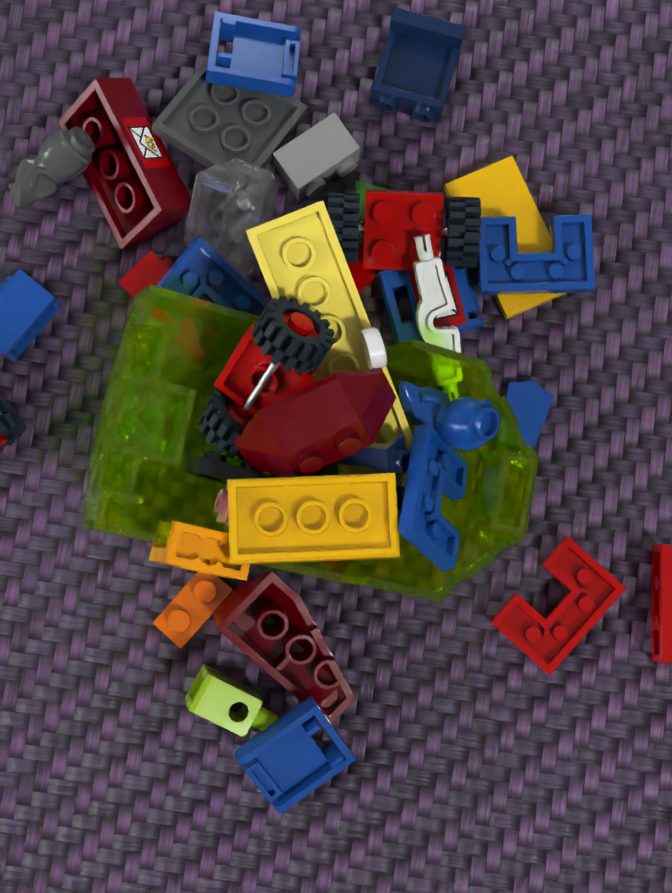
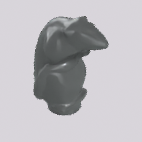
(59, 159)

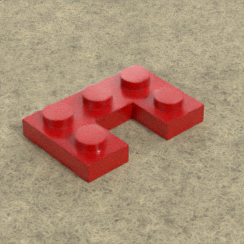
(588, 597)

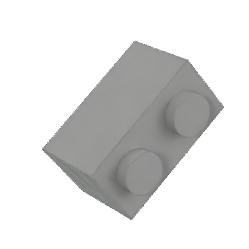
(317, 157)

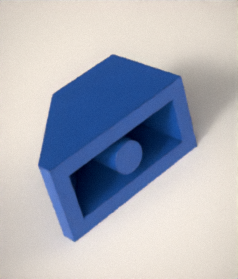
(23, 313)

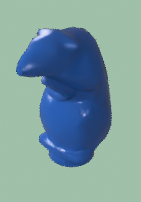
(459, 423)

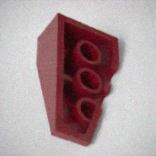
(280, 635)

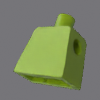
(215, 693)

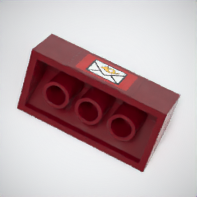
(129, 164)

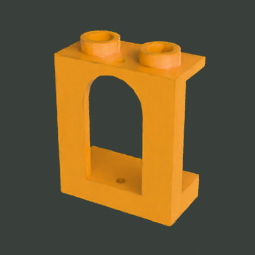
(198, 551)

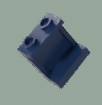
(417, 65)

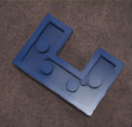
(563, 270)
(206, 273)
(432, 471)

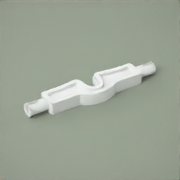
(434, 297)

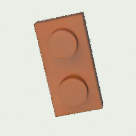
(192, 607)

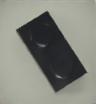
(214, 468)

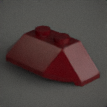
(318, 424)

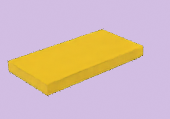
(507, 195)
(313, 518)

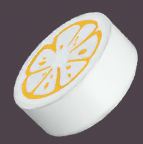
(373, 348)

